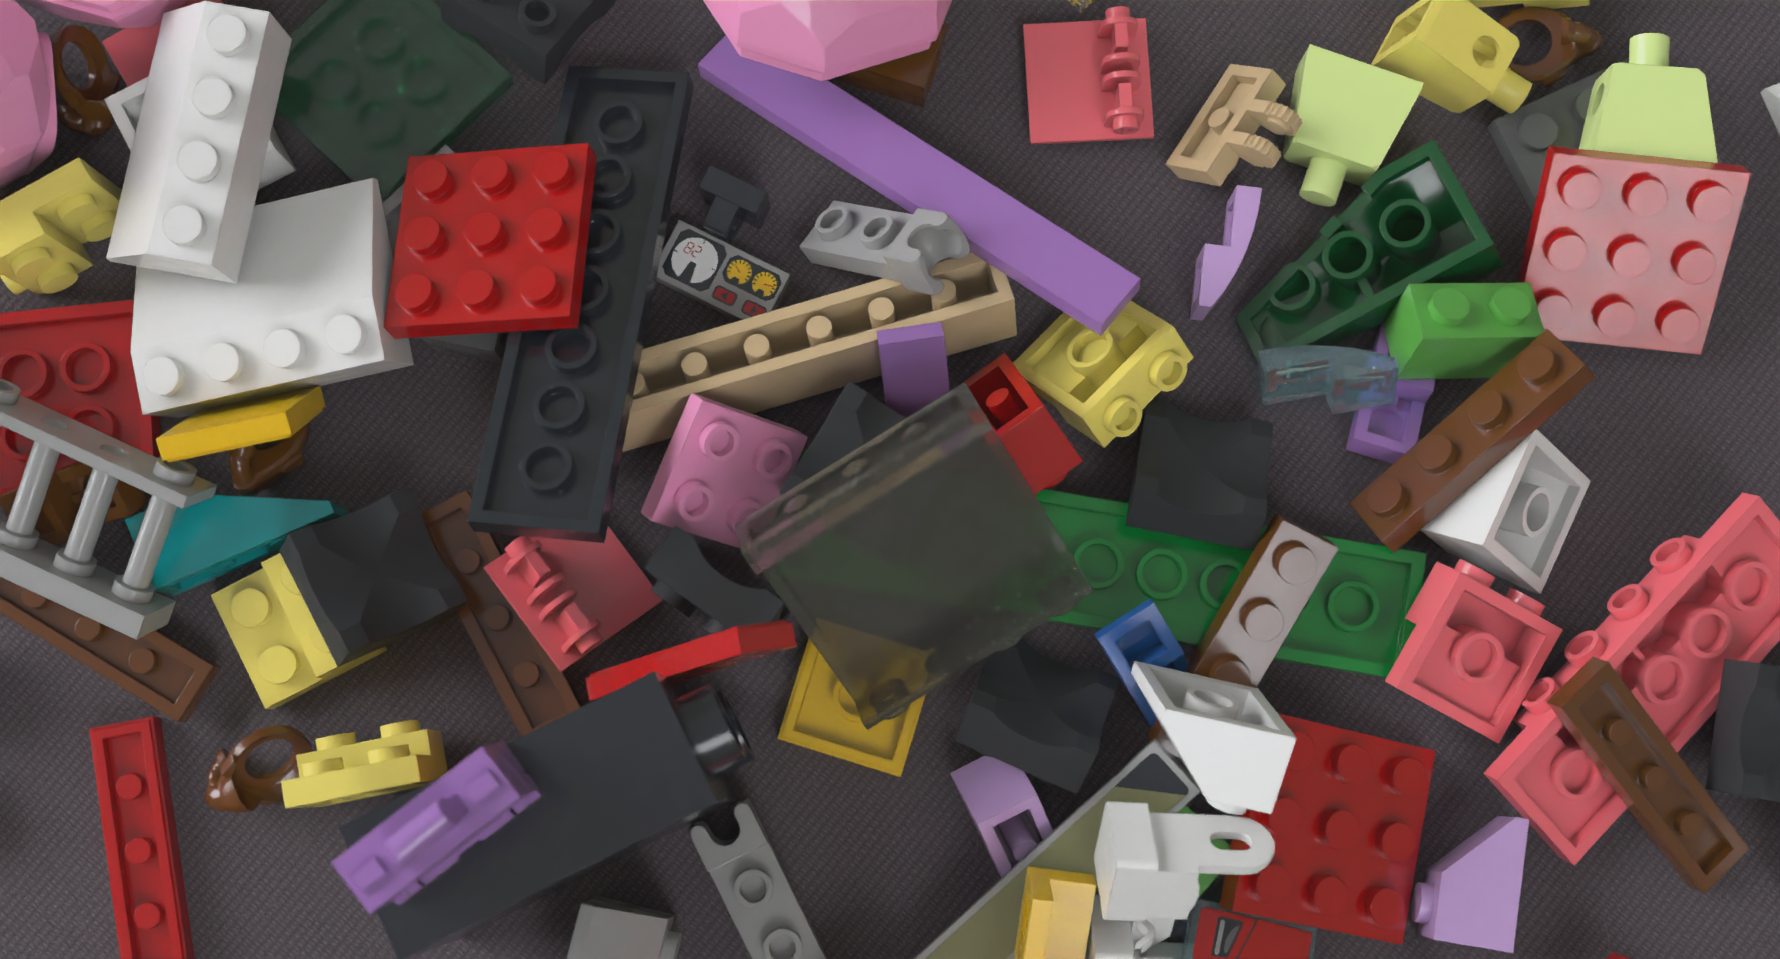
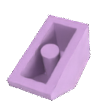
(1002, 809)
(1475, 888)

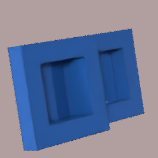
(1143, 638)

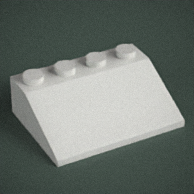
(297, 318)

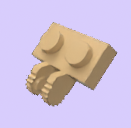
(1227, 126)

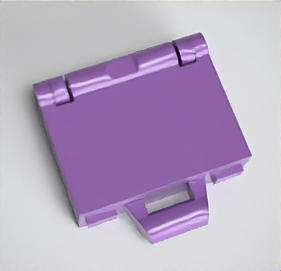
(437, 827)

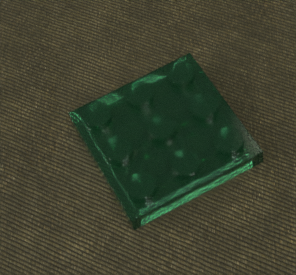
(384, 85)

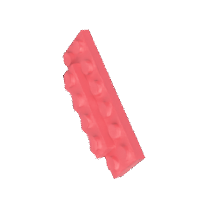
(1669, 647)

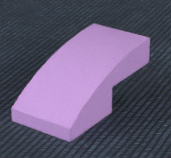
(1219, 263)

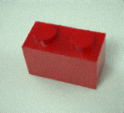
(1023, 424)

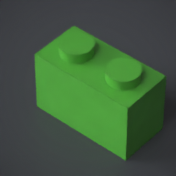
(1461, 328)

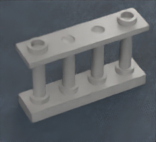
(72, 573)

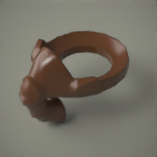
(1569, 43)
(84, 108)
(260, 469)
(241, 791)

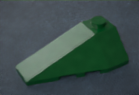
(1398, 232)

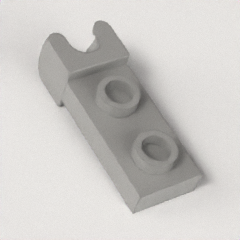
(886, 243)
(756, 889)

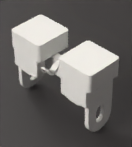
(1151, 873)

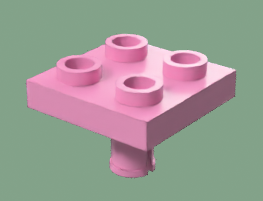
(720, 469)

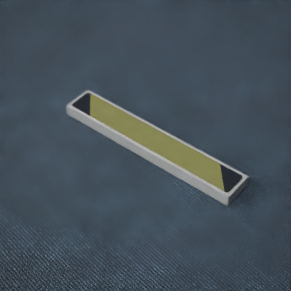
(992, 921)

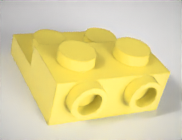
(49, 224)
(1106, 378)
(277, 634)
(355, 771)

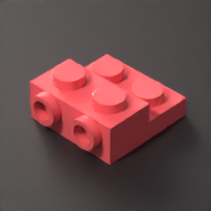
(1472, 648)

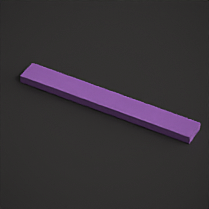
(922, 177)

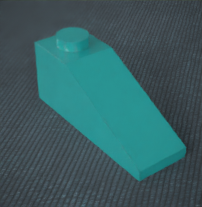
(227, 535)

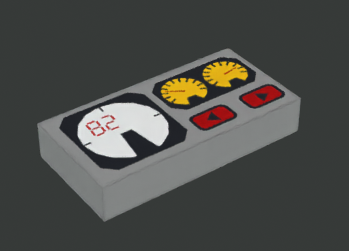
(720, 274)

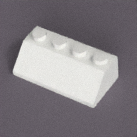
(201, 141)

